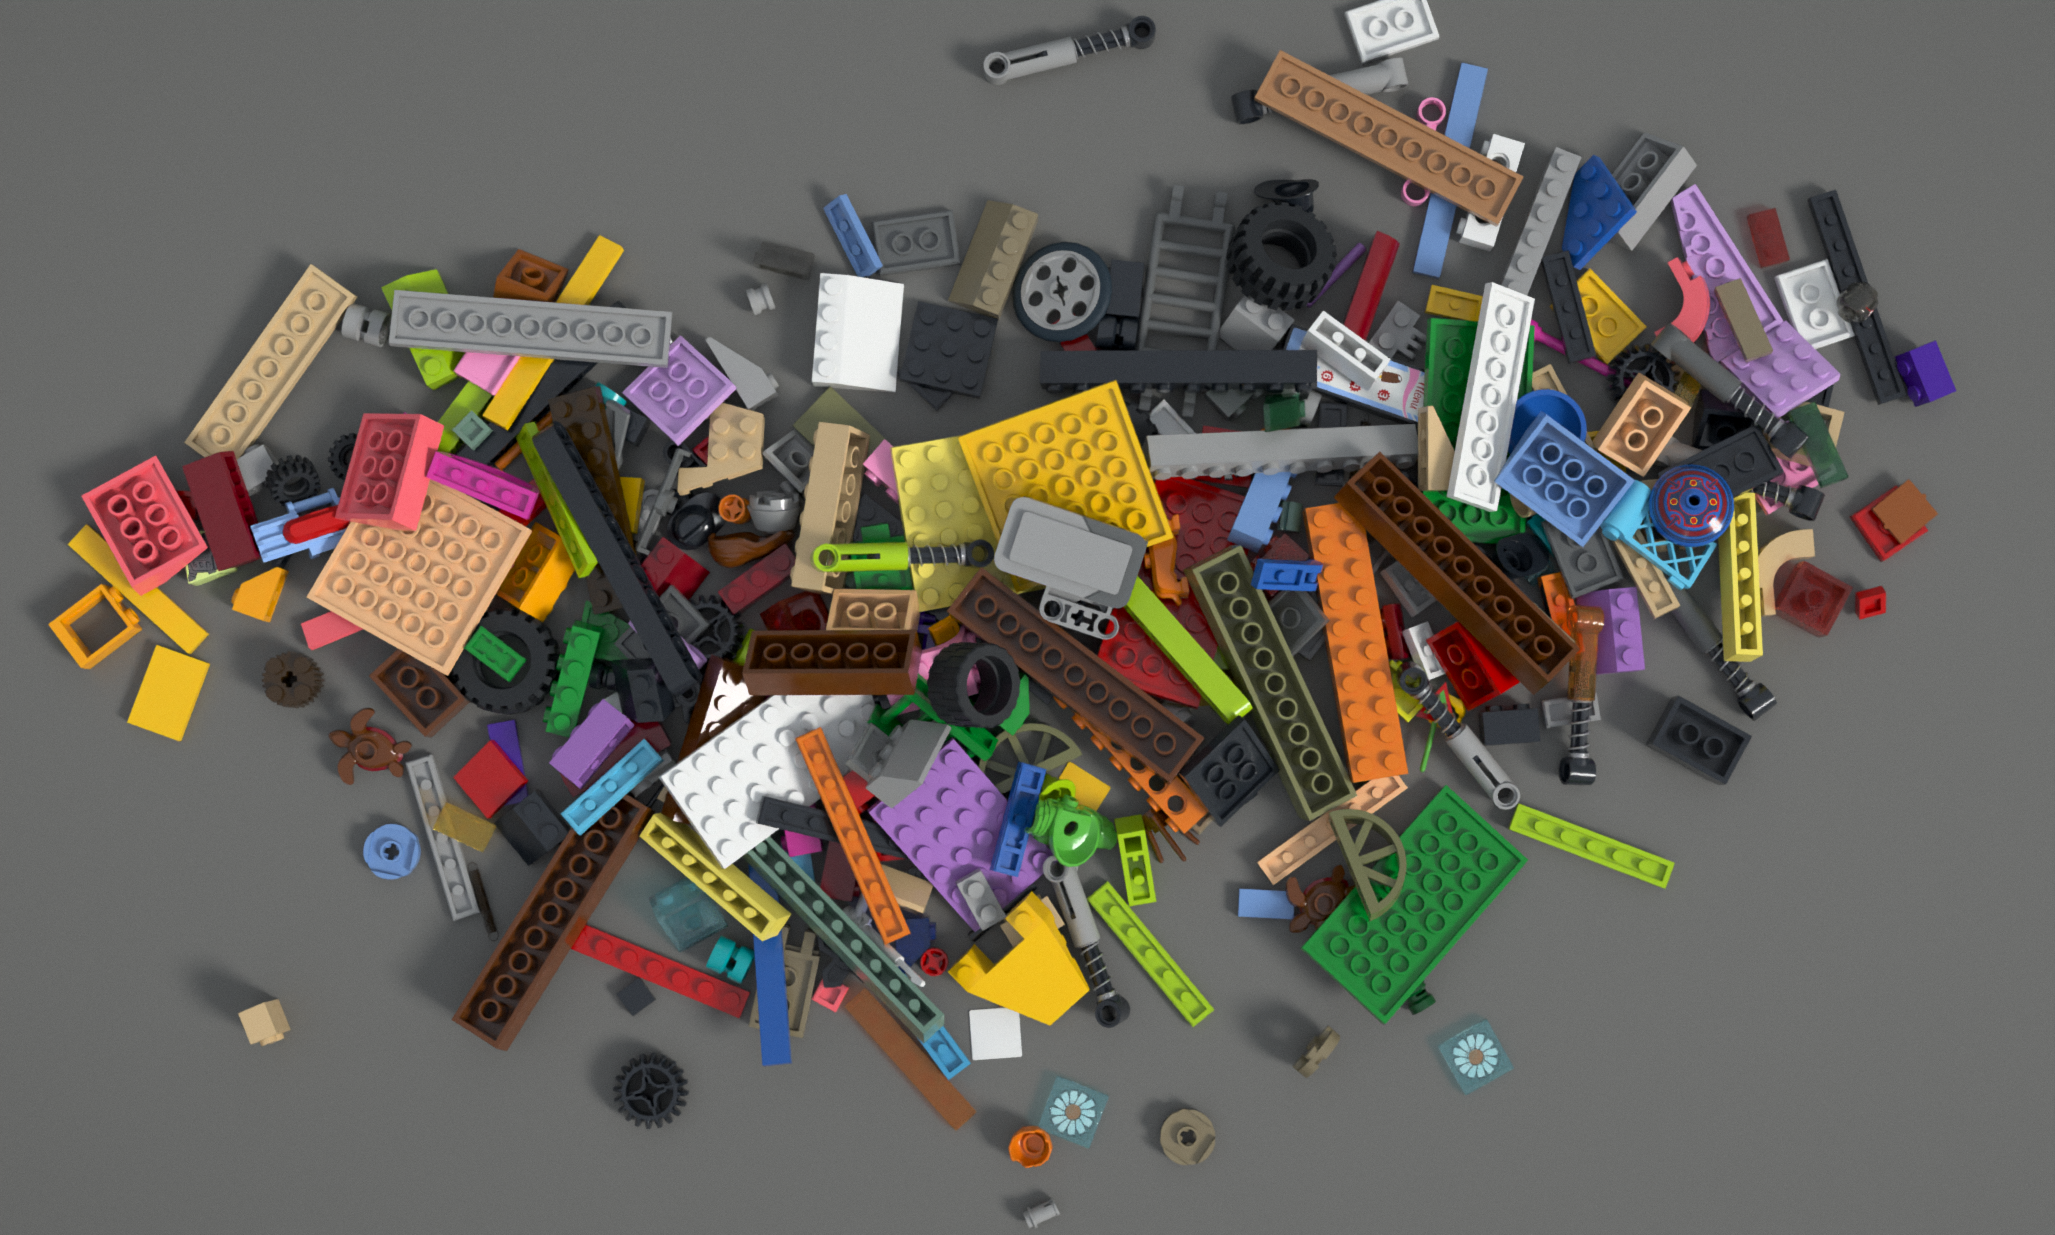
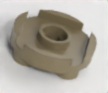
(1318, 1049)
(1190, 1152)

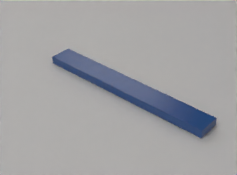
(771, 991)

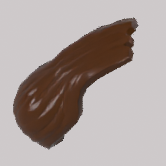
(743, 547)

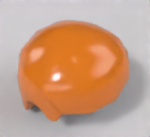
(1030, 1146)

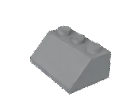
(906, 760)

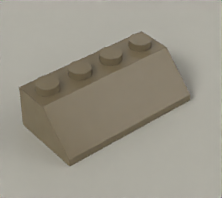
(994, 258)

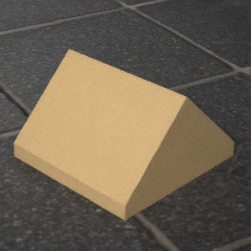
(909, 890)

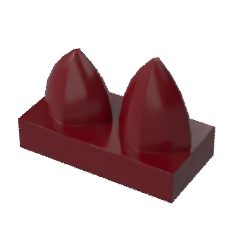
(1394, 624)

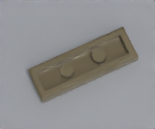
(1743, 320)

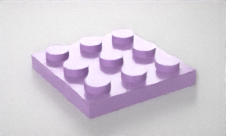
(1787, 375)
(682, 394)

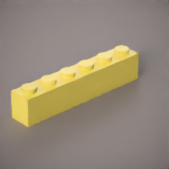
(1740, 584)
(726, 886)

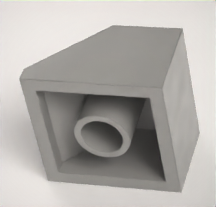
(1254, 326)

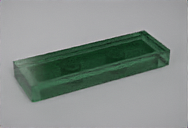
(1820, 446)

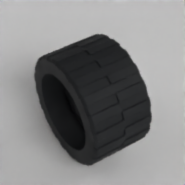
(949, 684)

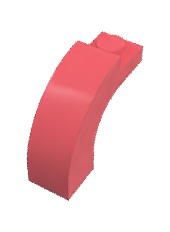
(1696, 300)

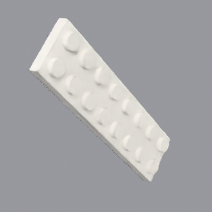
(1490, 396)

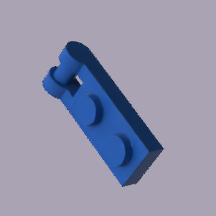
(1286, 574)

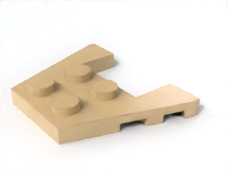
(733, 448)

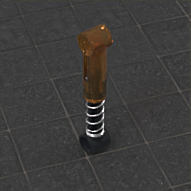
(1584, 628)

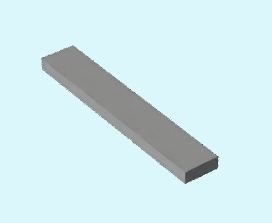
(446, 850)

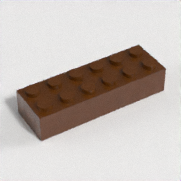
(832, 662)
(719, 704)

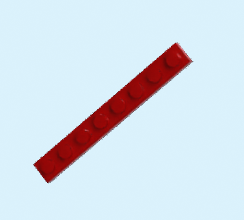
(661, 970)

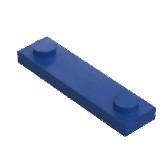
(1017, 816)

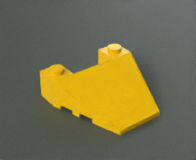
(1032, 977)

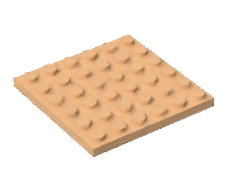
(424, 584)

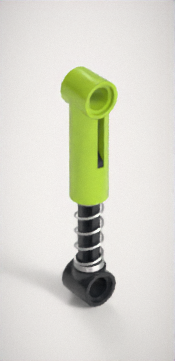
(898, 556)

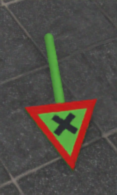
(1444, 698)

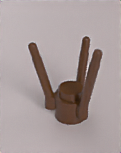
(1156, 822)

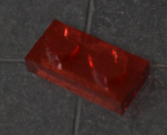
(1768, 238)

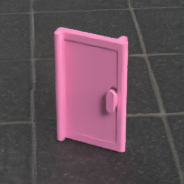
(486, 370)

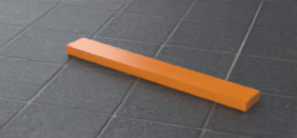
(852, 835)

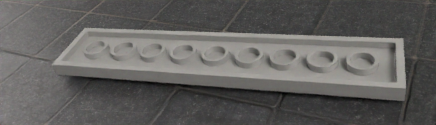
(530, 328)

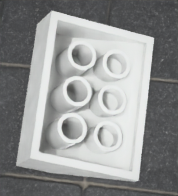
(857, 333)

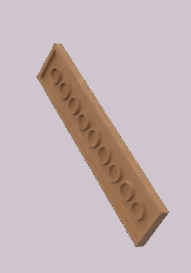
(1388, 138)

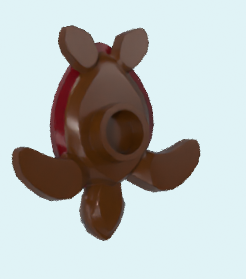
(368, 748)
(1317, 899)

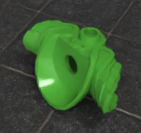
(1077, 847)

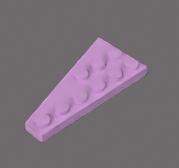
(1718, 262)

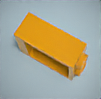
(74, 644)

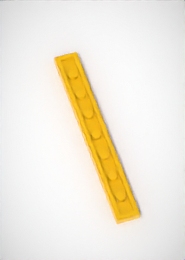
(530, 370)

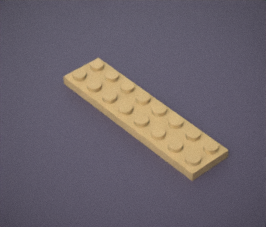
(272, 365)

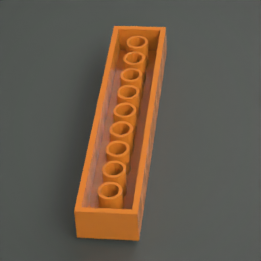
(1355, 645)

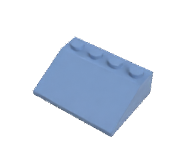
(1563, 479)

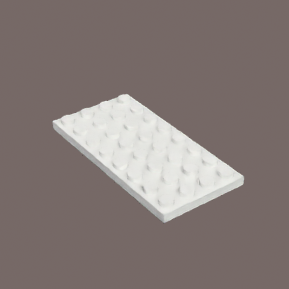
(759, 757)

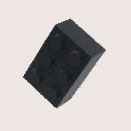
(1698, 740)

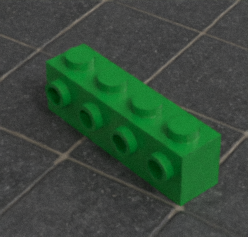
(573, 679)

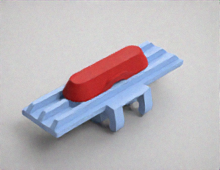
(291, 533)

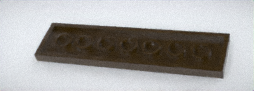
(587, 424)

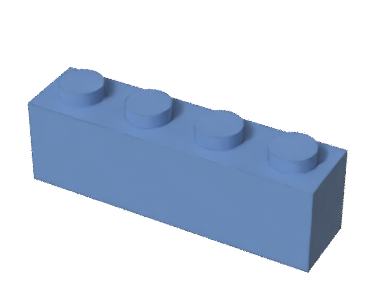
(1260, 509)

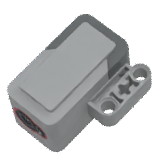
(1074, 560)

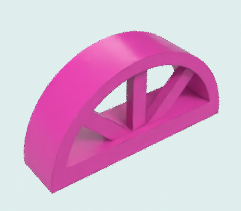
(484, 483)

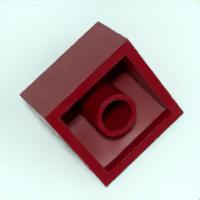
(671, 566)

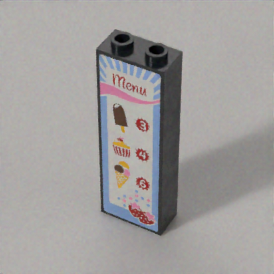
(1393, 395)

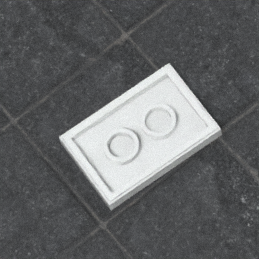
(1390, 27)
(1811, 306)

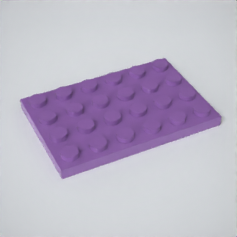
(953, 829)

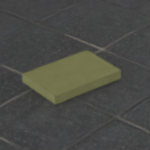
(835, 410)

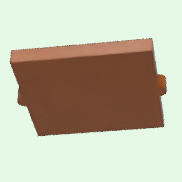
(1904, 511)

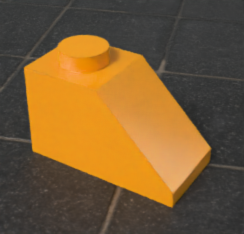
(260, 594)

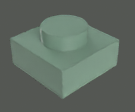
(472, 430)

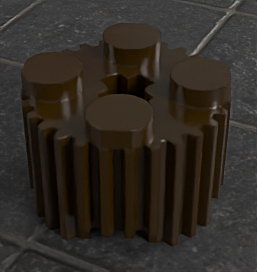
(280, 671)

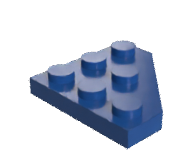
(1595, 212)

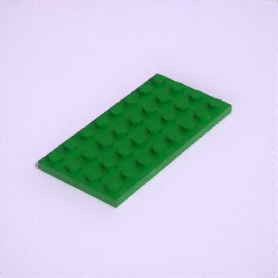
(1445, 383)
(1449, 881)

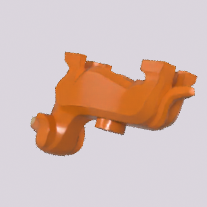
(1161, 561)

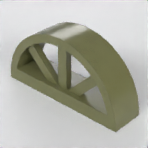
(1049, 764)
(1355, 862)

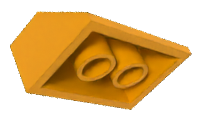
(538, 574)

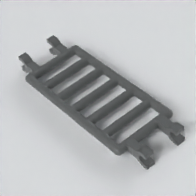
(1153, 271)

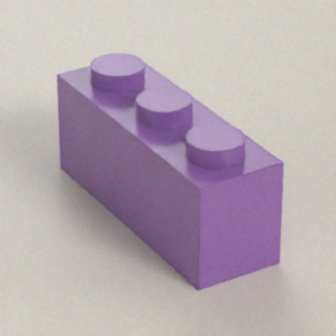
(591, 743)

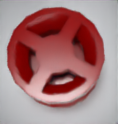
(931, 964)

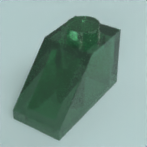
(1283, 411)

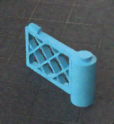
(1626, 519)

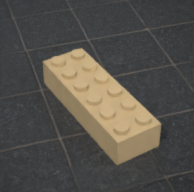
(830, 503)

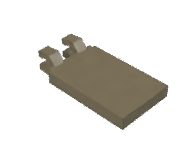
(800, 975)

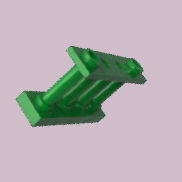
(977, 740)

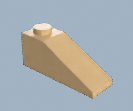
(1434, 452)

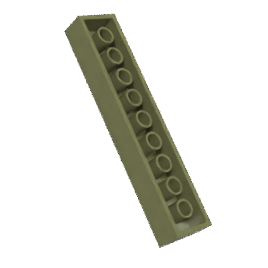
(1270, 682)

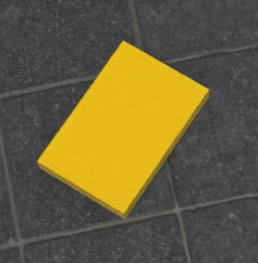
(1608, 318)
(168, 693)

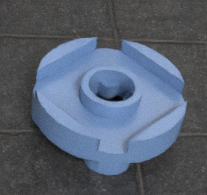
(405, 842)

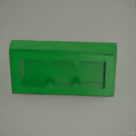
(495, 653)

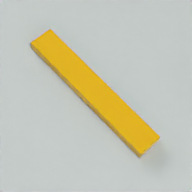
(153, 604)

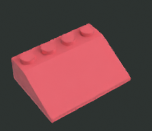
(389, 470)
(145, 525)

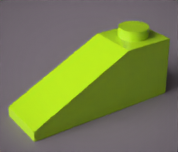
(1135, 860)

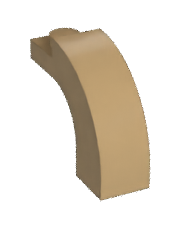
(1773, 554)

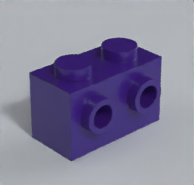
(1925, 373)

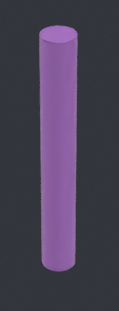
(1341, 267)

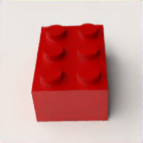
(1470, 666)

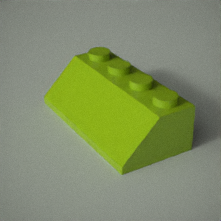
(434, 365)

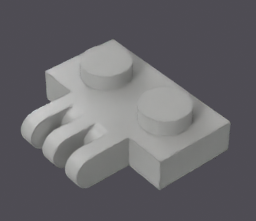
(1398, 333)

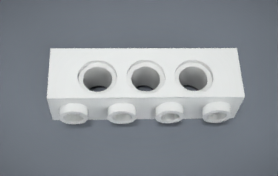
(1508, 154)

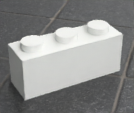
(1345, 351)

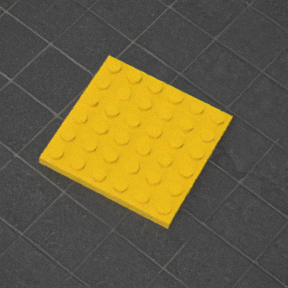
(1070, 455)

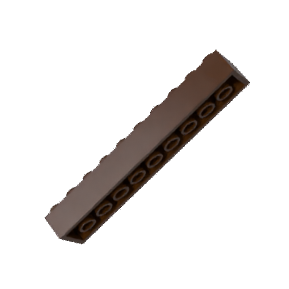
(1456, 573)
(1076, 676)
(550, 924)

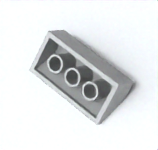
(1650, 180)

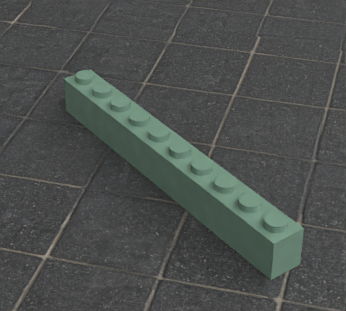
(845, 939)

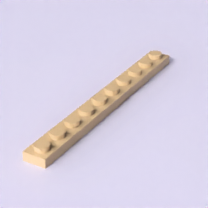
(1646, 576)

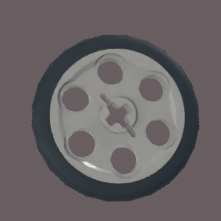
(1096, 299)

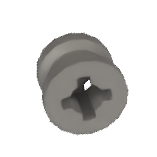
(760, 299)

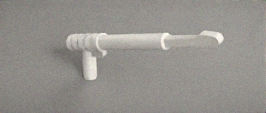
(863, 921)

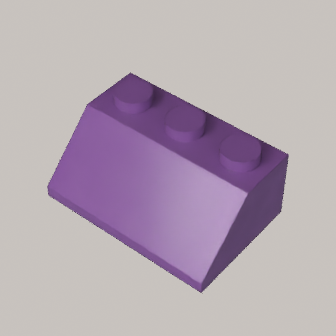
(1621, 638)

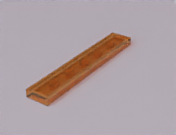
(910, 1059)

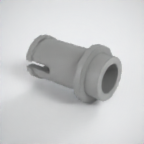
(1041, 1213)

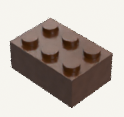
(419, 691)

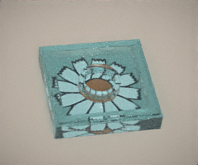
(1475, 1057)
(1073, 1112)

